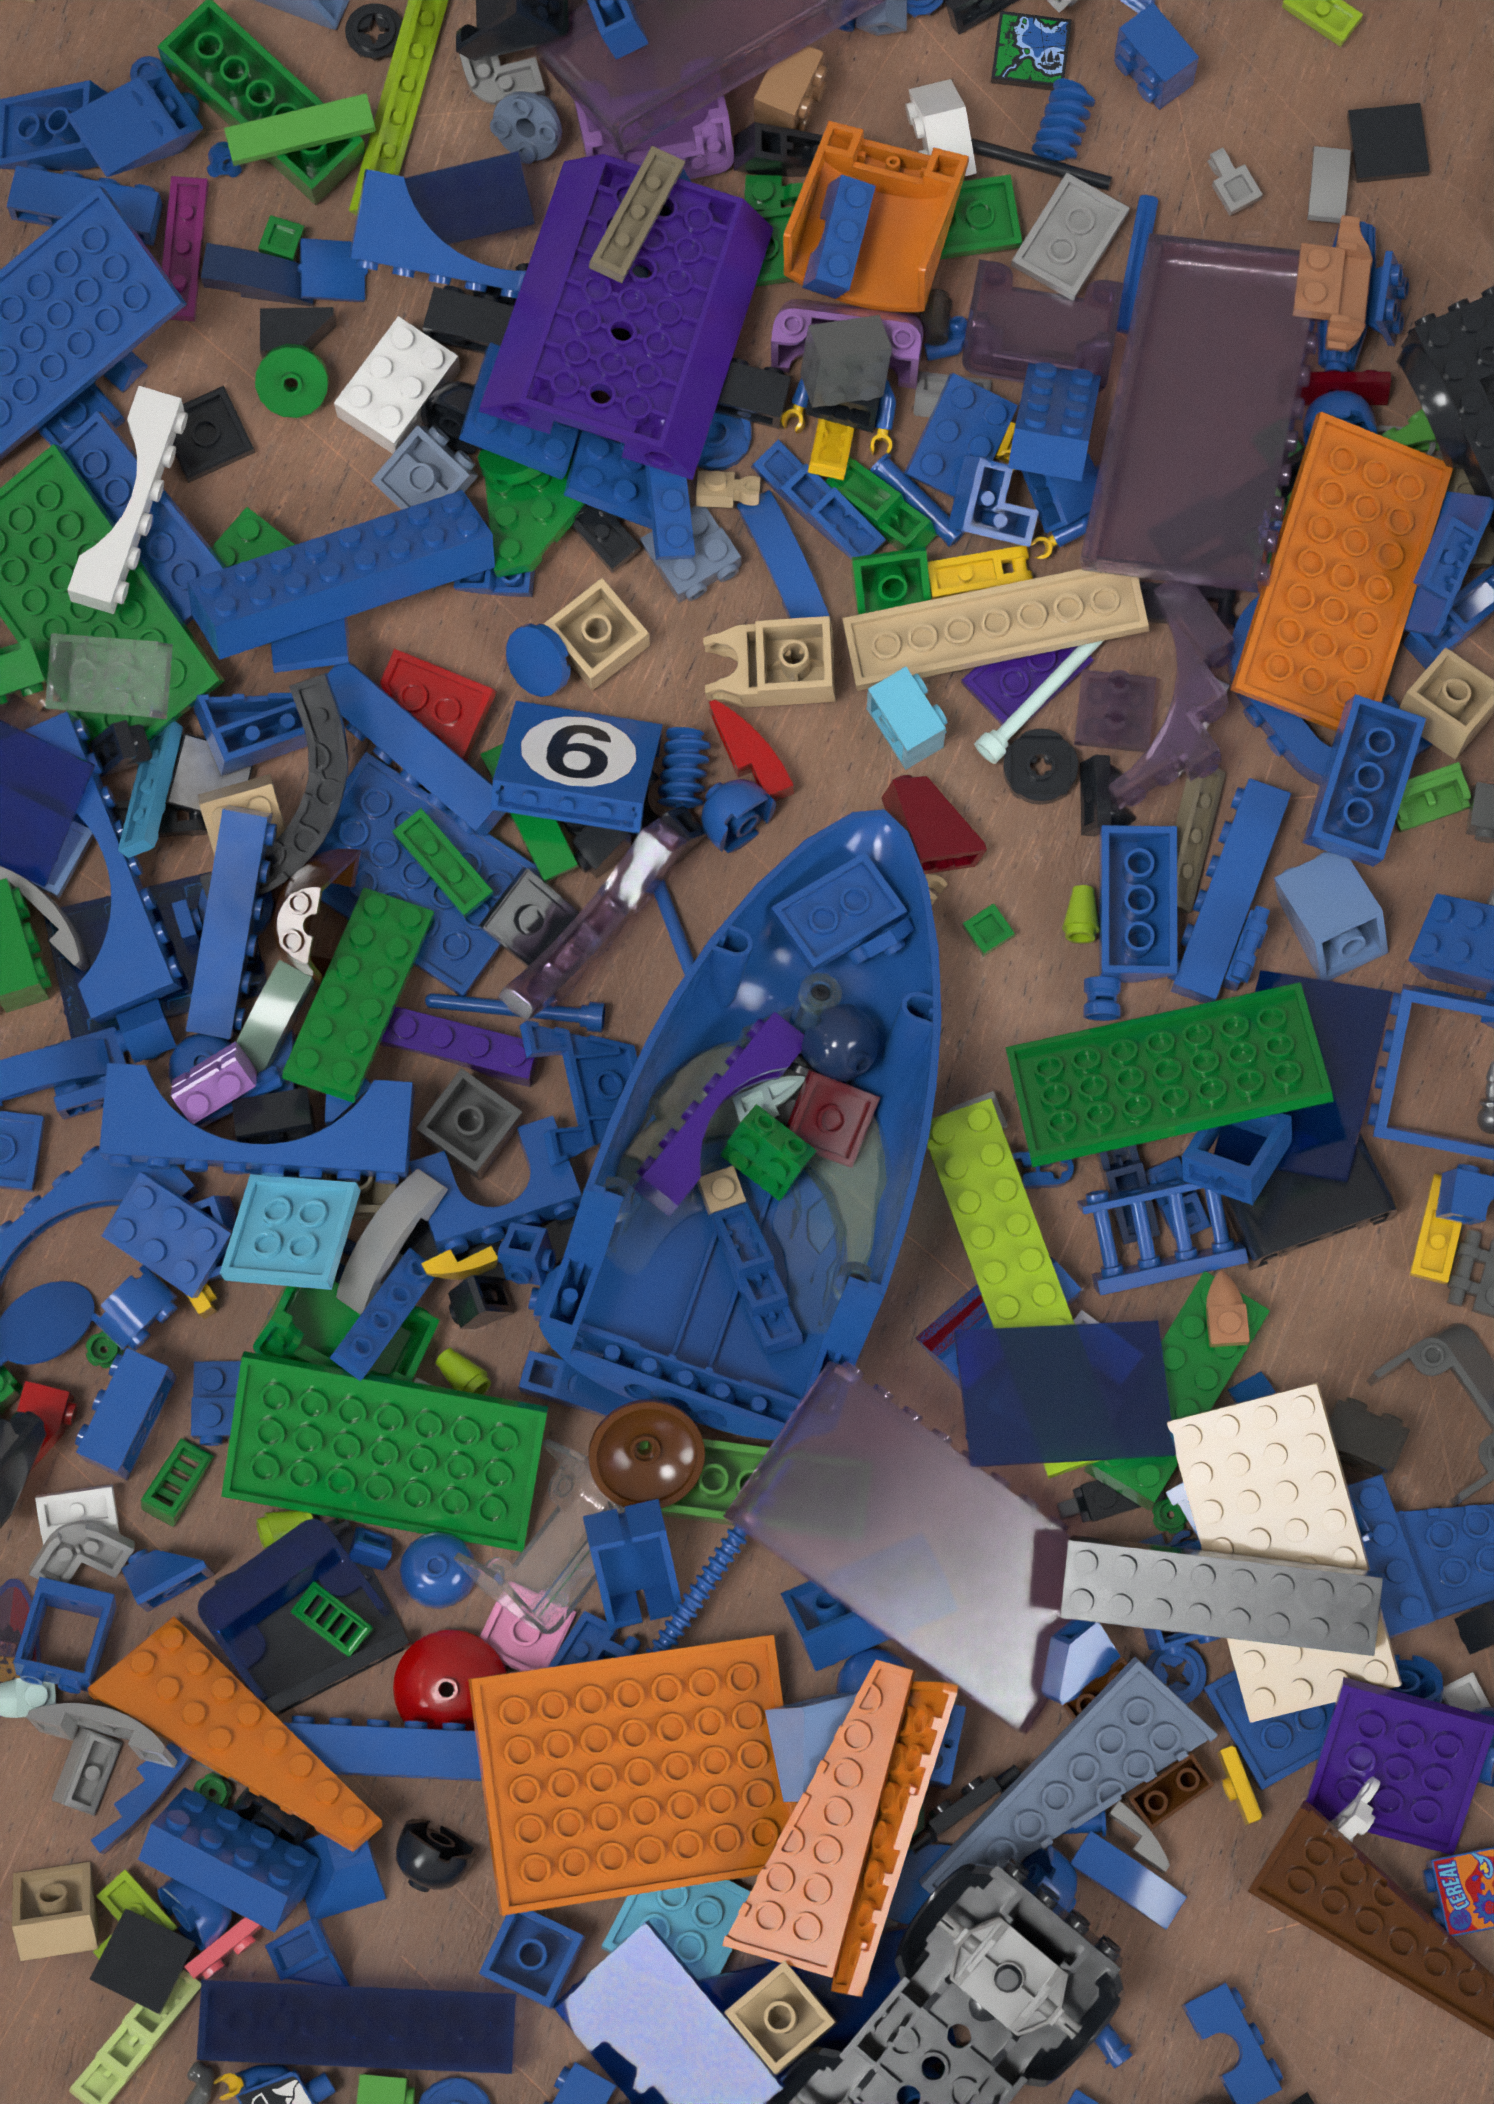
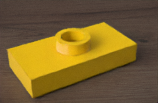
(830, 449)
(1237, 1785)

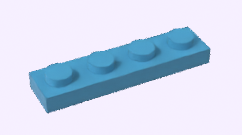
(150, 793)

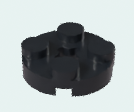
(1055, 782)

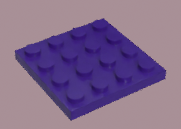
(1416, 1749)

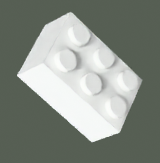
(395, 383)

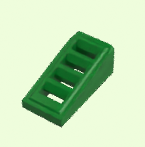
(161, 1511)
(356, 1640)

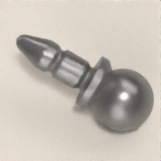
(1486, 1115)

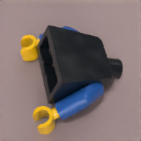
(856, 414)

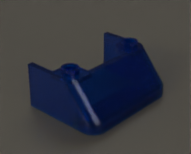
(270, 1581)

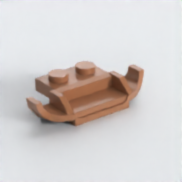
(1335, 285)

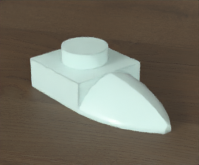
(767, 1095)
(19, 1697)

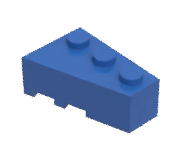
(249, 728)

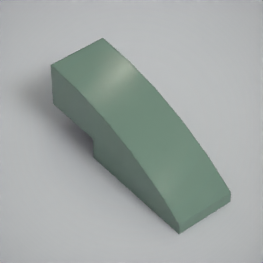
(274, 1014)

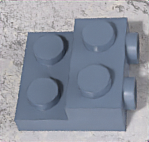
(424, 469)
(713, 558)

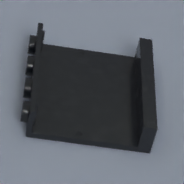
(302, 1662)

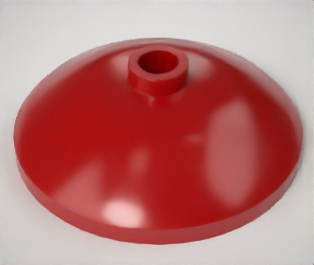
(438, 1659)

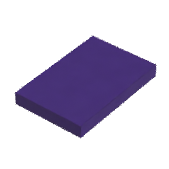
(1009, 683)

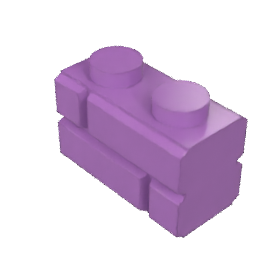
(214, 1083)

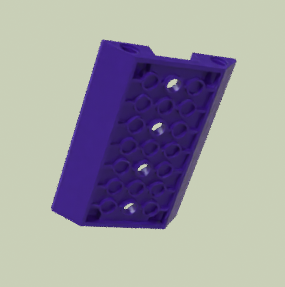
(678, 318)

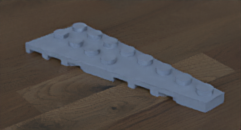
(1103, 1753)

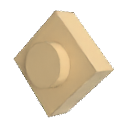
(721, 1190)

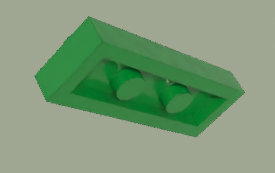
(443, 863)

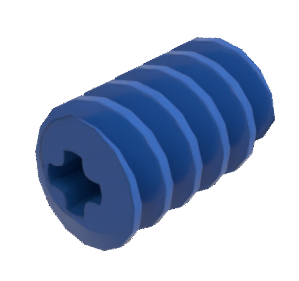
(1063, 121)
(682, 768)

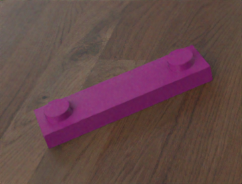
(185, 239)

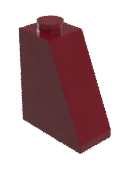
(935, 827)

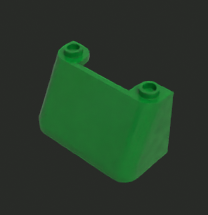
(313, 1322)

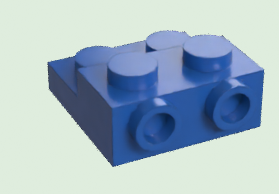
(213, 1400)

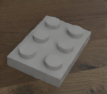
(1070, 236)

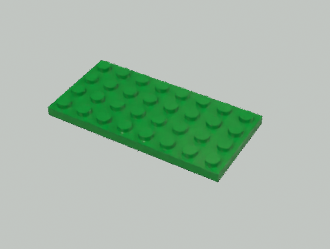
(44, 528)
(1168, 1074)
(383, 1451)

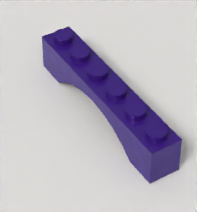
(461, 1044)
(677, 1168)

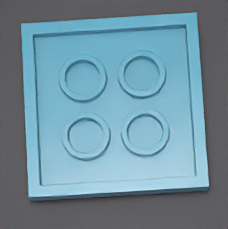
(290, 1231)
(688, 1919)

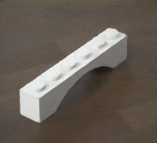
(103, 569)

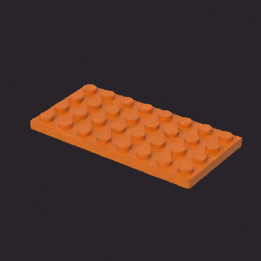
(1341, 572)

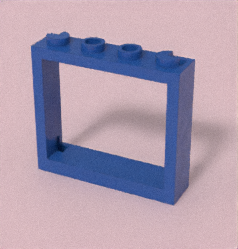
(1387, 1075)

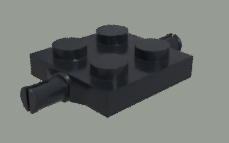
(948, 1814)

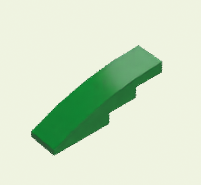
(540, 835)

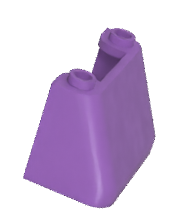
(698, 139)
(795, 315)

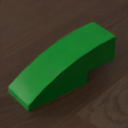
(884, 508)

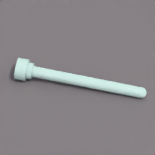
(993, 744)

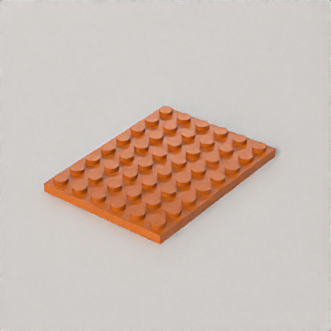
(630, 1773)

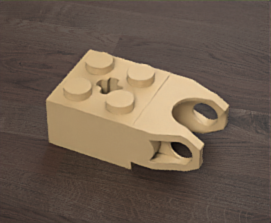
(766, 663)

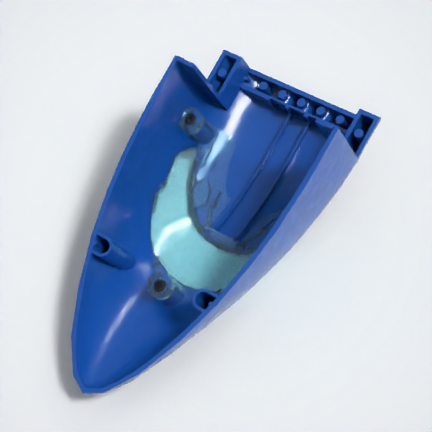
(650, 1295)

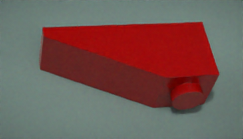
(53, 1407)

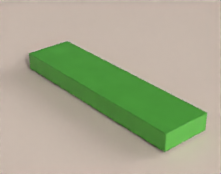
(300, 129)

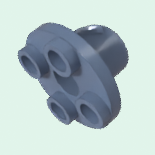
(527, 125)

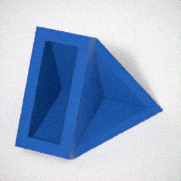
(307, 1956)

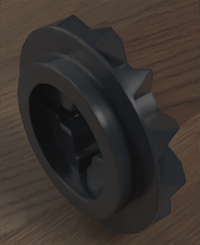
(361, 22)

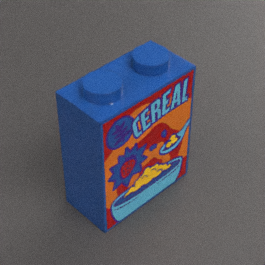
(1462, 1891)

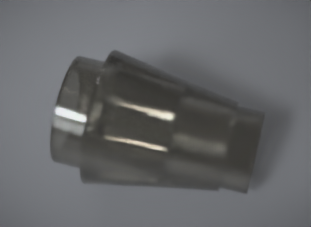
(937, 317)

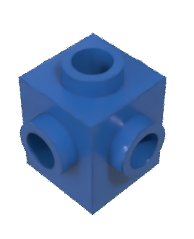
(526, 1254)

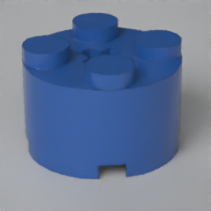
(135, 1308)

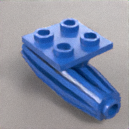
(1383, 312)

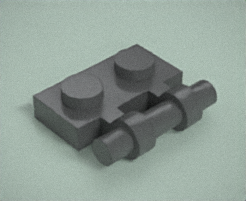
(1460, 1284)

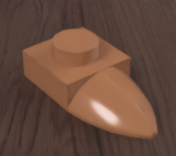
(1226, 1313)

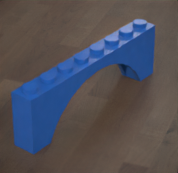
(395, 235)
(134, 956)
(364, 1142)
(87, 1188)

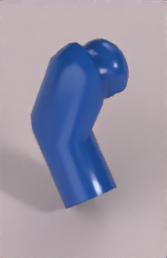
(954, 344)

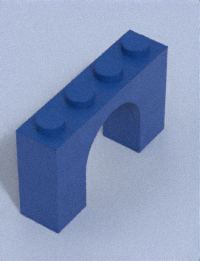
(548, 1196)

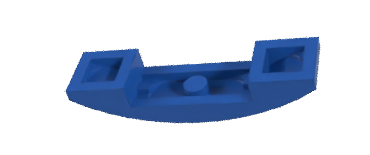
(783, 558)
(52, 1067)

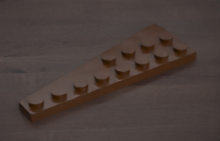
(1351, 1902)

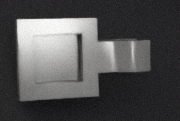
(1234, 186)

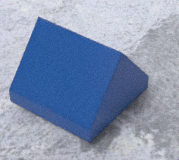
(126, 371)
(371, 1548)

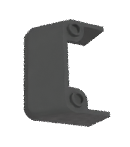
(1461, 1352)

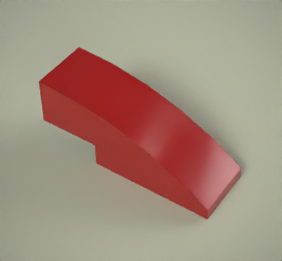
(750, 752)

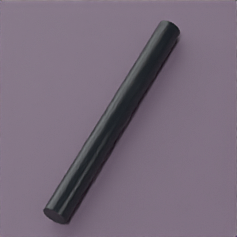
(1039, 163)

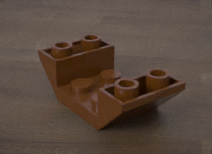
(1173, 1786)

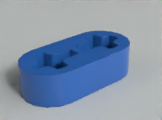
(1039, 1179)

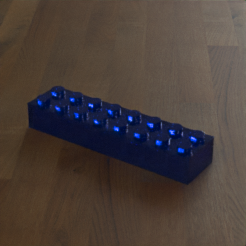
(357, 2027)

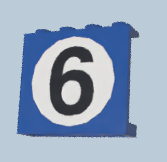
(576, 766)

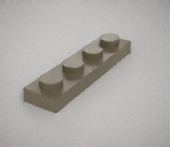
(636, 214)
(1193, 833)

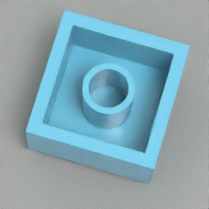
(907, 717)

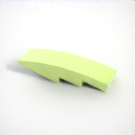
(131, 2045)

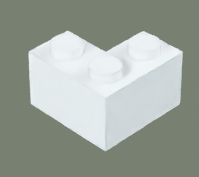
(941, 120)

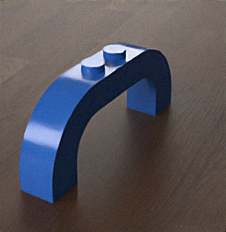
(1286, 733)

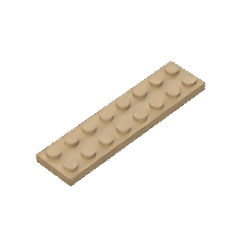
(994, 625)

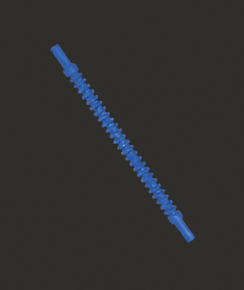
(699, 1590)

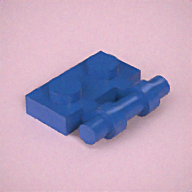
(1250, 939)
(592, 1641)

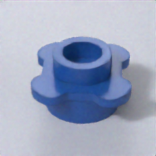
(216, 157)

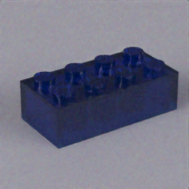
(473, 198)

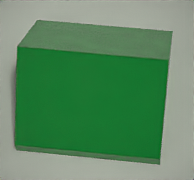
(890, 579)

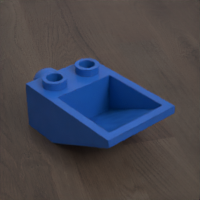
(138, 123)

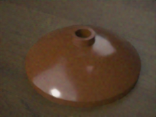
(659, 1472)

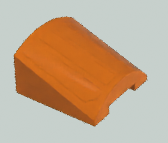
(904, 224)

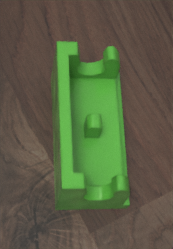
(1433, 797)

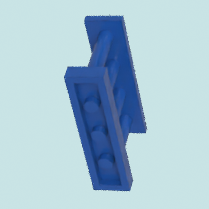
(1150, 1267)

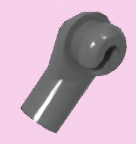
(204, 2080)

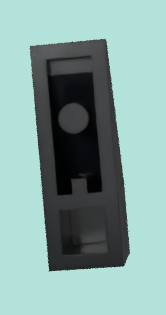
(774, 150)

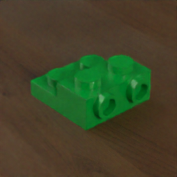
(767, 1152)

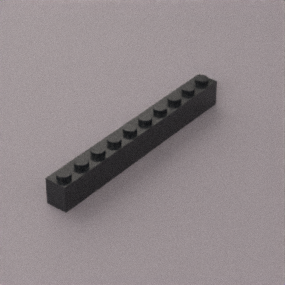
(476, 321)

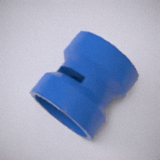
(1102, 998)

